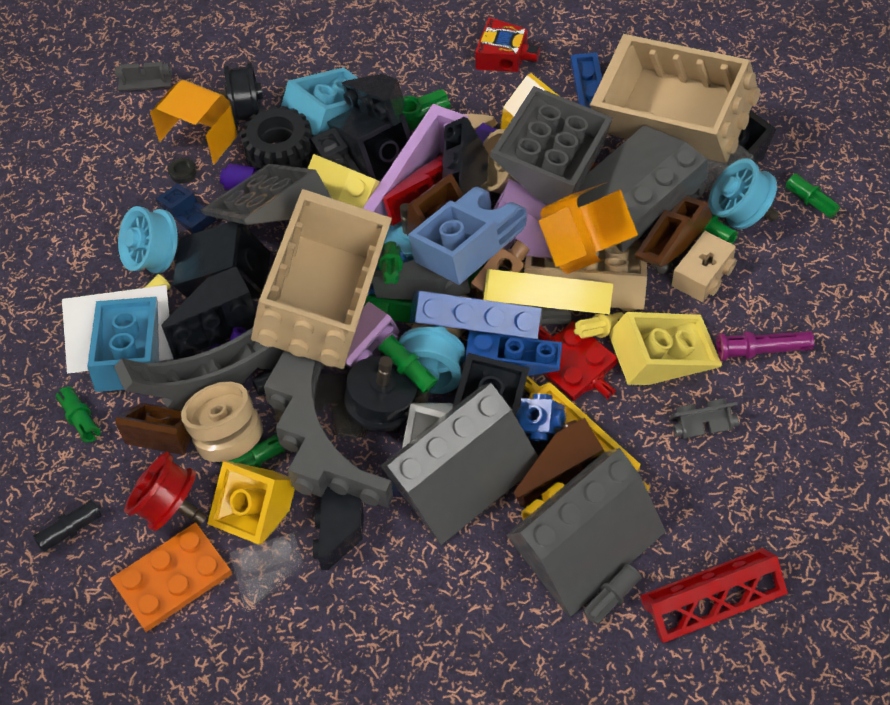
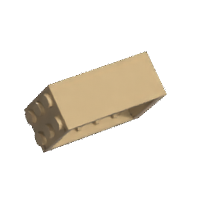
(678, 92)
(320, 279)

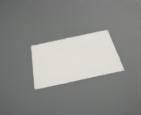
(79, 318)

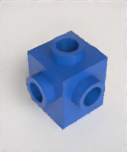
(541, 417)

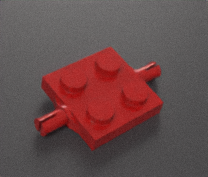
(581, 363)

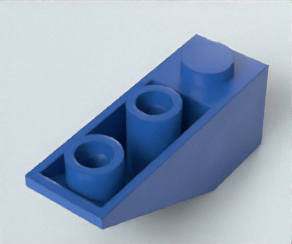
(535, 354)

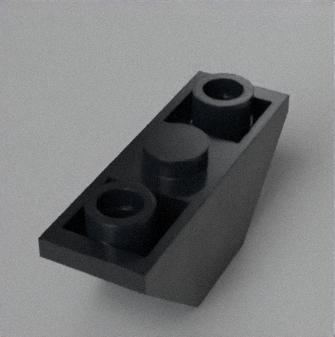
(375, 96)
(464, 155)
(339, 525)

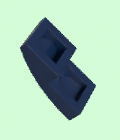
(185, 208)

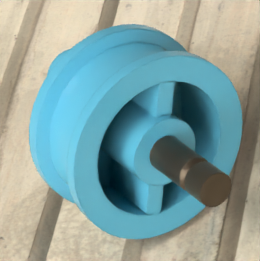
(440, 354)

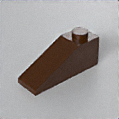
(560, 461)

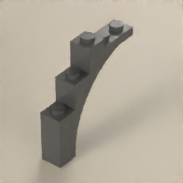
(182, 378)
(317, 461)

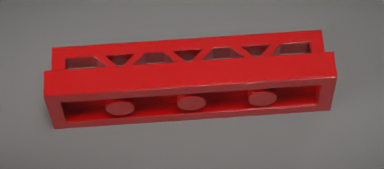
(710, 582)

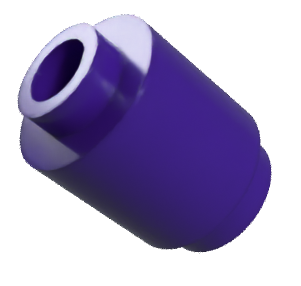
(235, 174)

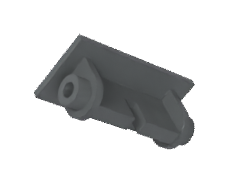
(153, 76)
(691, 420)

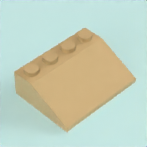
(622, 271)

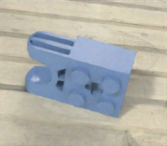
(465, 234)

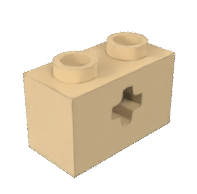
(704, 266)

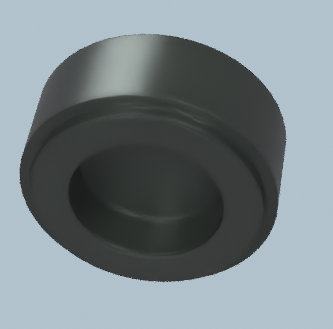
(182, 170)

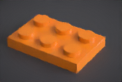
(171, 576)

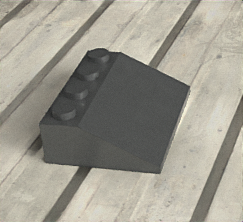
(551, 144)
(652, 174)
(266, 195)
(462, 462)
(589, 530)

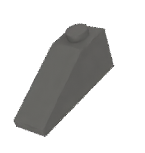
(416, 278)

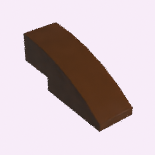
(674, 232)

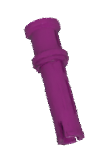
(750, 344)

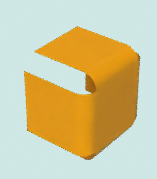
(196, 105)
(580, 232)

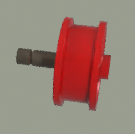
(162, 493)

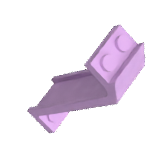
(419, 150)

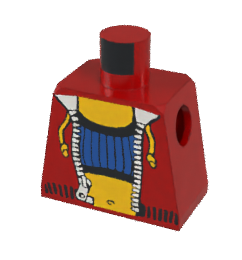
(504, 47)

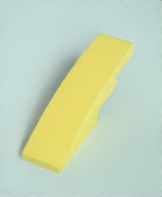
(548, 291)

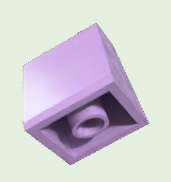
(532, 233)

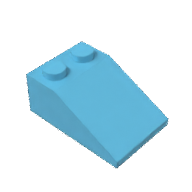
(318, 97)

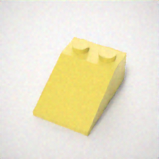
(343, 182)
(662, 346)

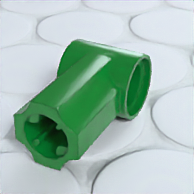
(416, 108)

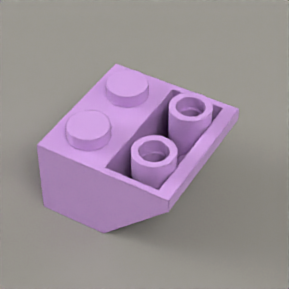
(370, 333)

